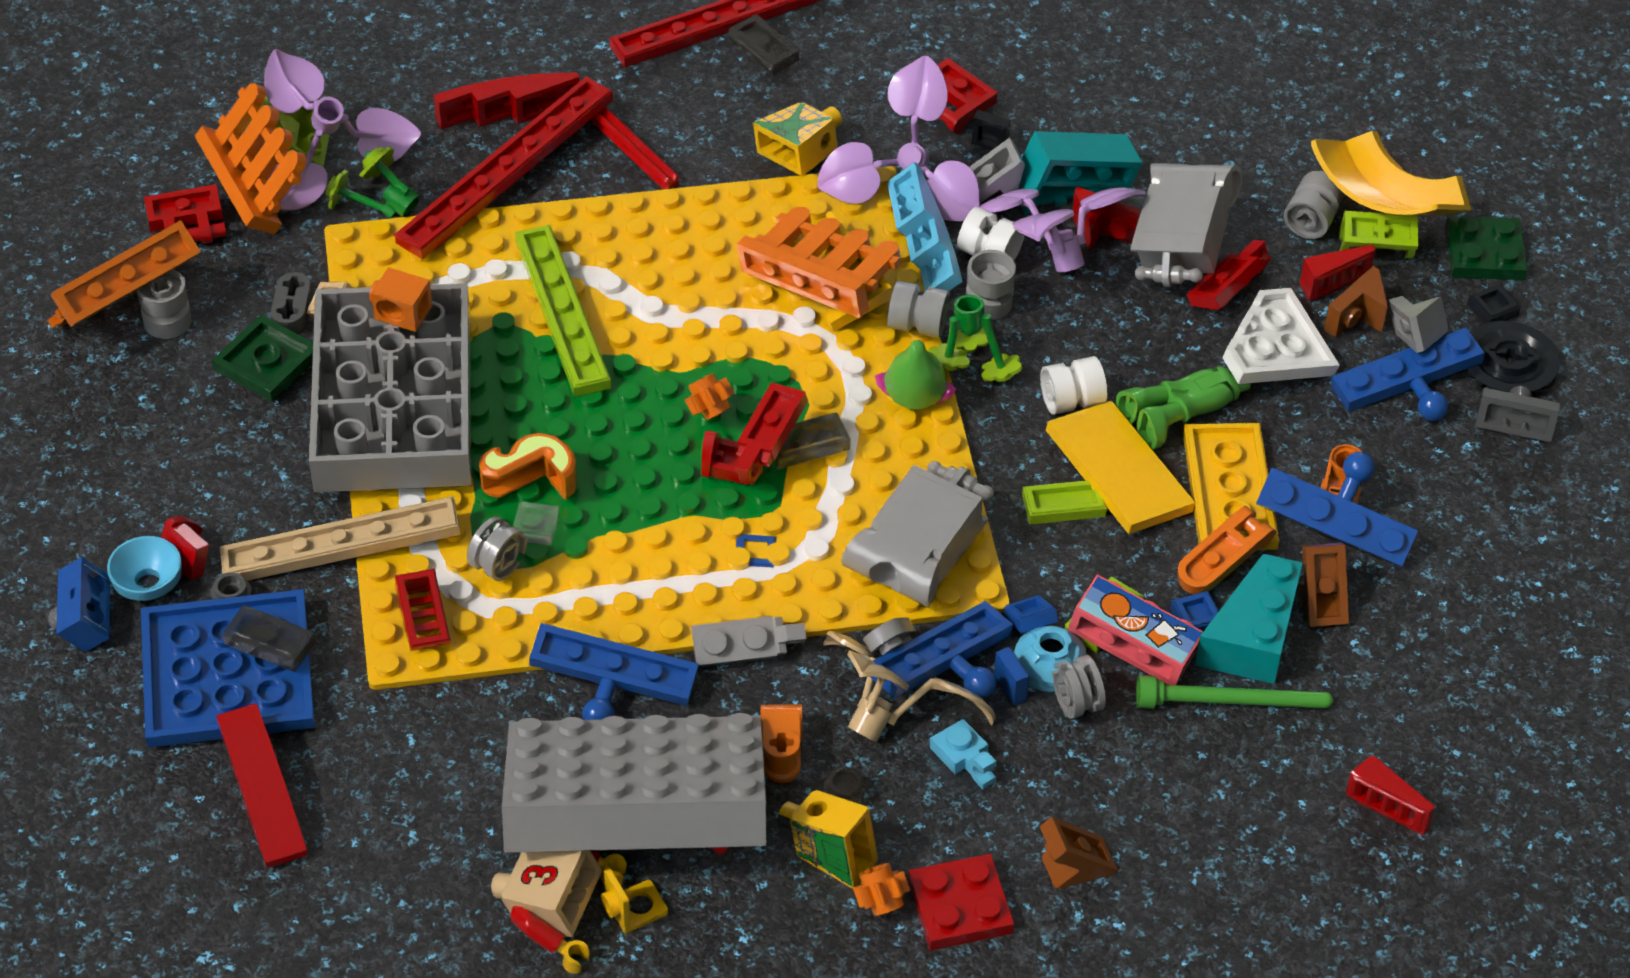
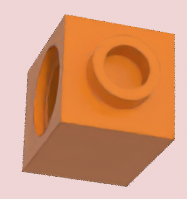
(401, 299)

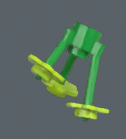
(398, 195)
(970, 329)

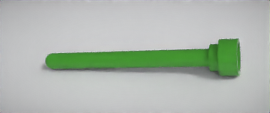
(1153, 692)

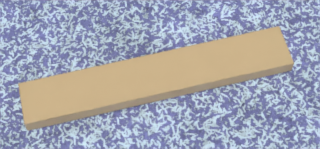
(342, 539)

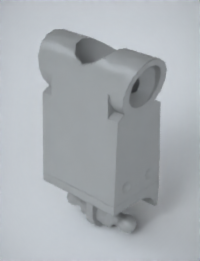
(1184, 221)
(920, 531)

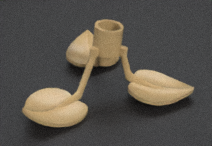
(873, 710)

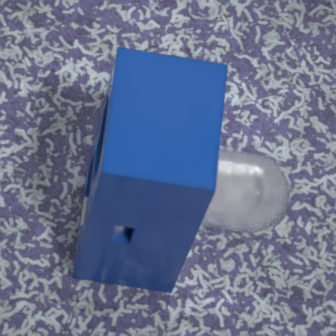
(82, 605)

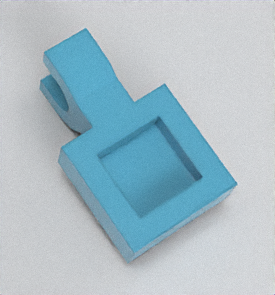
(962, 749)

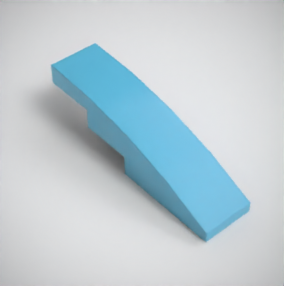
(924, 228)

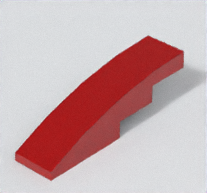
(500, 98)
(262, 785)

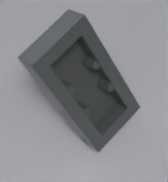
(1517, 413)

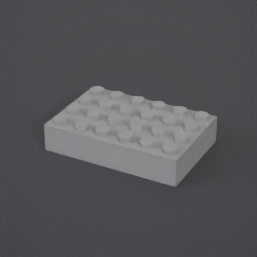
(388, 398)
(634, 783)

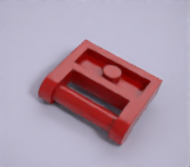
(964, 93)

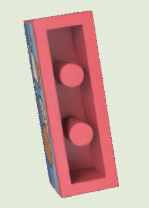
(1135, 630)

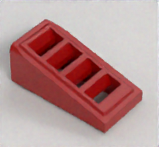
(1334, 270)
(415, 583)
(1388, 794)

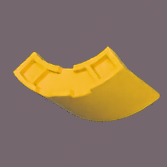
(1375, 180)

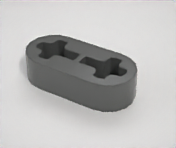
(297, 304)

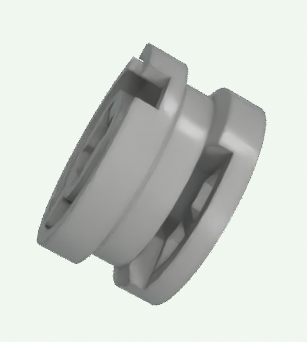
(497, 549)
(1079, 686)

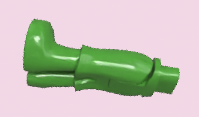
(1181, 400)

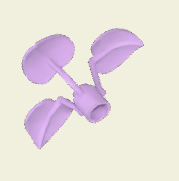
(298, 83)
(913, 92)
(1063, 244)

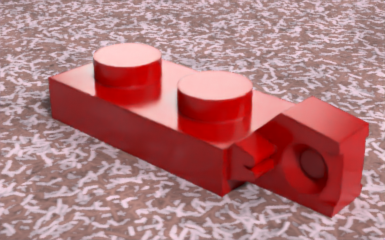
(1230, 277)
(768, 430)

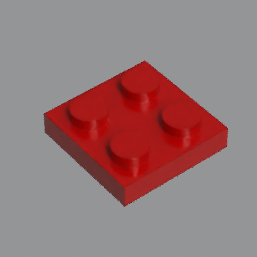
(960, 902)

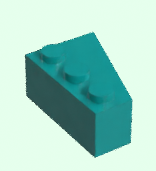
(1065, 160)
(1253, 623)

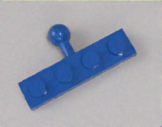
(1410, 371)
(1338, 515)
(948, 648)
(612, 667)

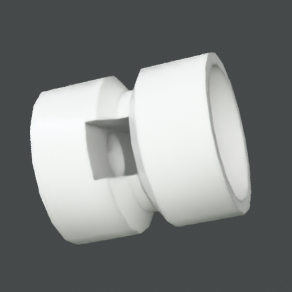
(984, 232)
(1073, 385)

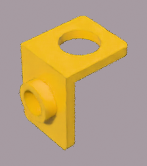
(617, 902)

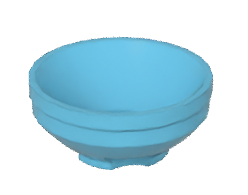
(144, 557)
(1040, 662)

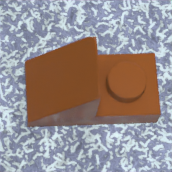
(1361, 301)
(1324, 585)
(1074, 854)

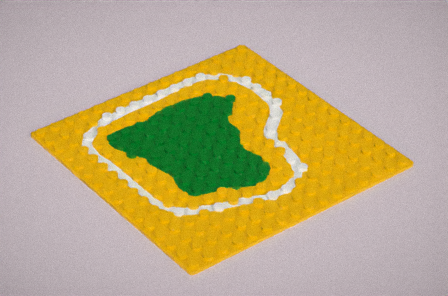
(644, 534)

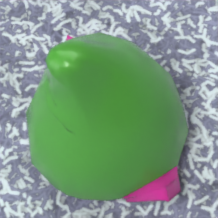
(915, 379)

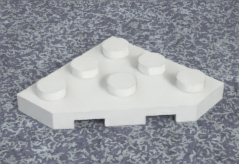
(1278, 342)

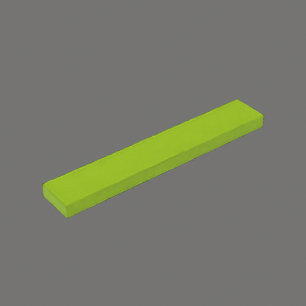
(562, 311)

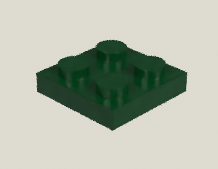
(1485, 248)
(265, 358)

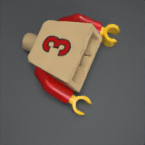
(551, 893)

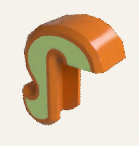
(526, 462)

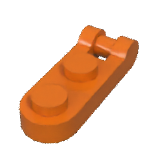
(1223, 551)

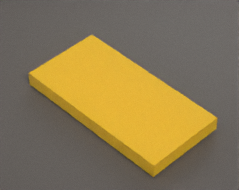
(1120, 467)
(1225, 474)

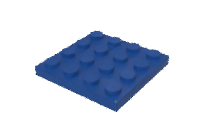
(197, 676)

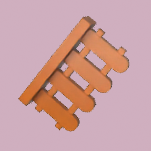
(241, 174)
(123, 275)
(817, 278)

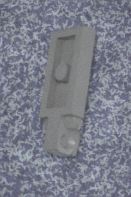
(744, 640)

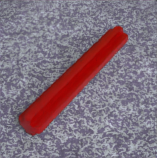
(636, 149)

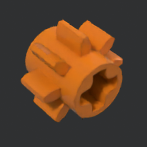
(709, 396)
(881, 889)

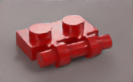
(191, 207)

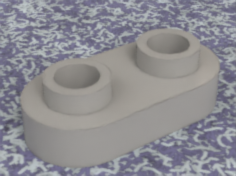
(890, 635)

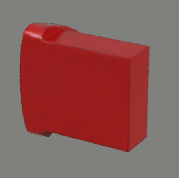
(719, 457)
(192, 548)

